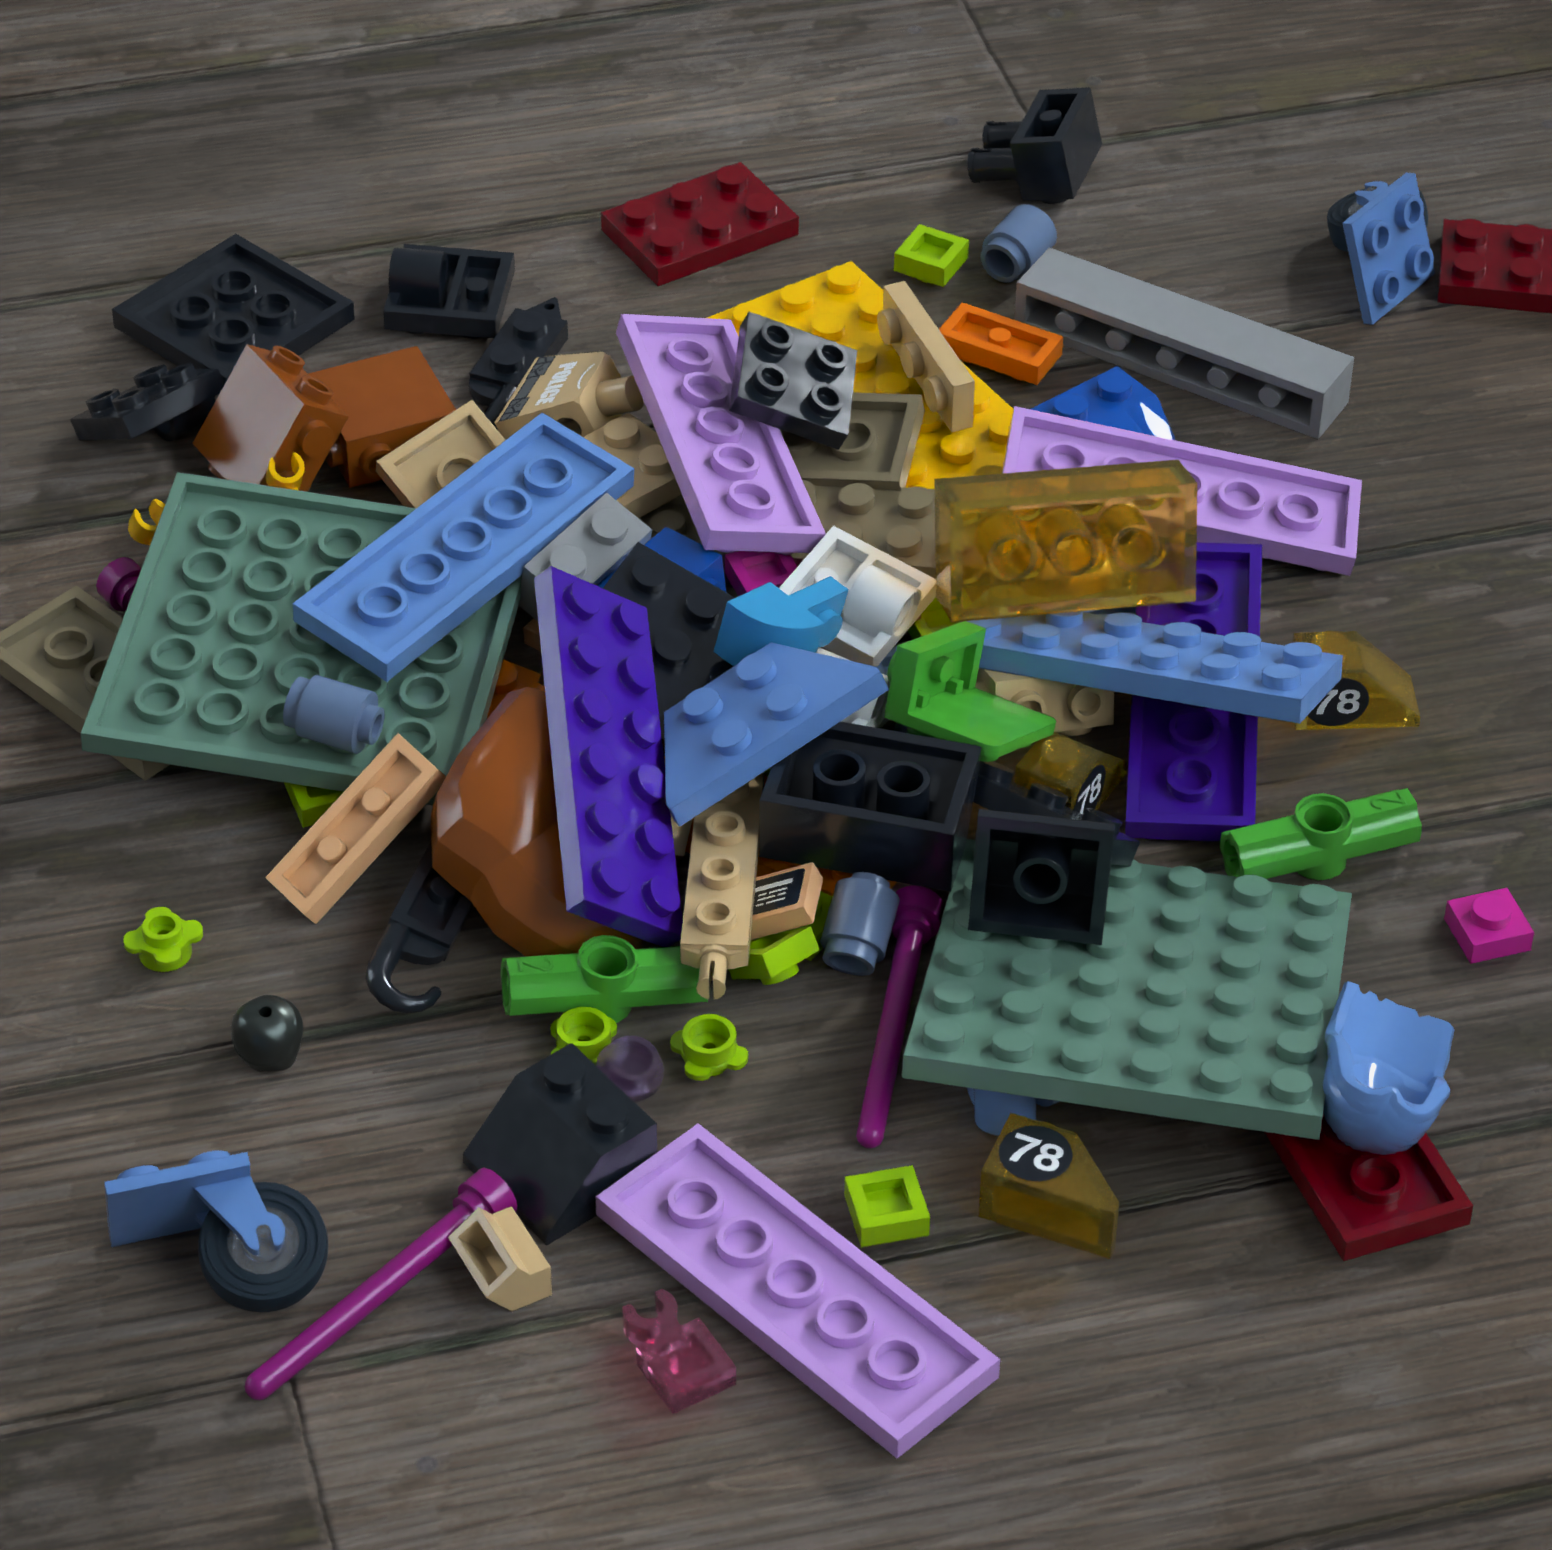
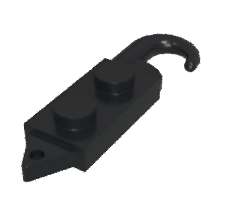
(513, 350)
(419, 933)

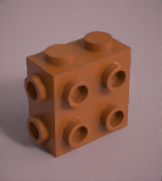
(386, 405)
(267, 413)

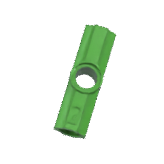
(1322, 835)
(601, 976)

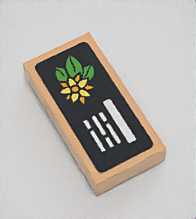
(785, 900)

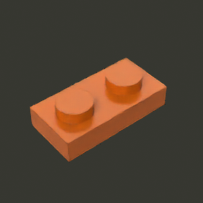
(1002, 343)

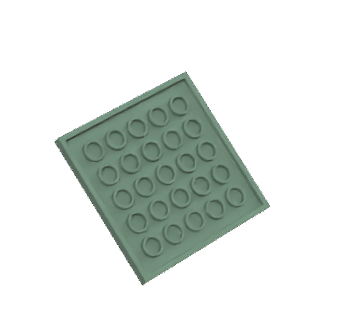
(216, 645)
(1188, 1010)

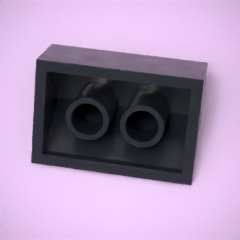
(872, 805)

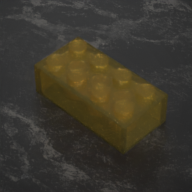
(1065, 540)

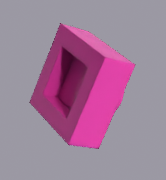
(753, 569)
(1489, 925)

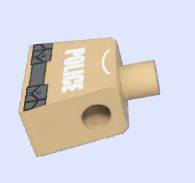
(574, 390)

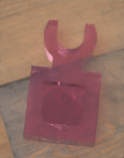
(677, 1359)

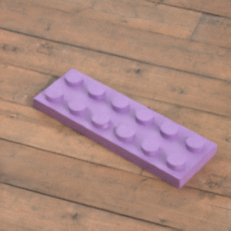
(727, 466)
(1241, 499)
(798, 1289)

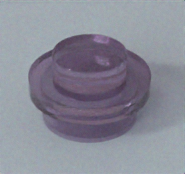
(632, 1066)

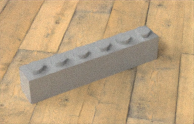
(1186, 342)

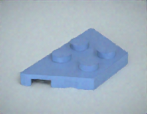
(756, 719)

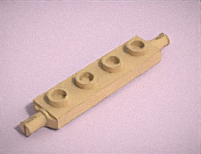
(722, 887)

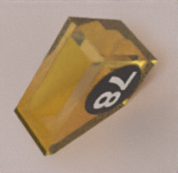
(1371, 688)
(1072, 768)
(1048, 1187)

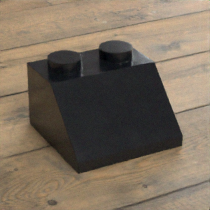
(1041, 876)
(561, 1141)

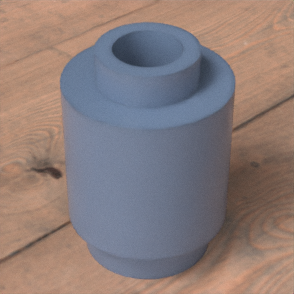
(1017, 243)
(333, 713)
(859, 923)

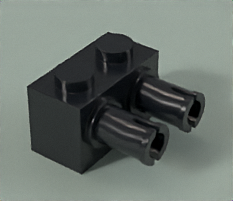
(1045, 150)

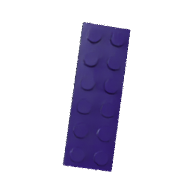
(607, 759)
(1192, 763)

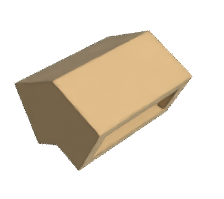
(503, 1258)

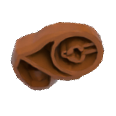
(501, 832)

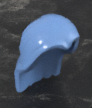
(1383, 1072)

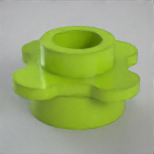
(163, 940)
(585, 1028)
(708, 1047)

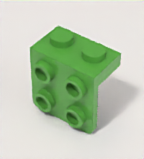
(938, 699)

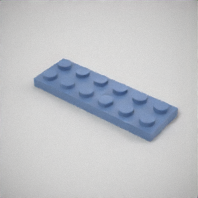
(460, 547)
(1163, 662)

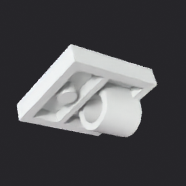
(881, 596)

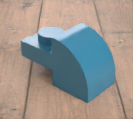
(769, 615)

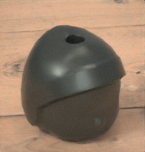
(267, 1033)

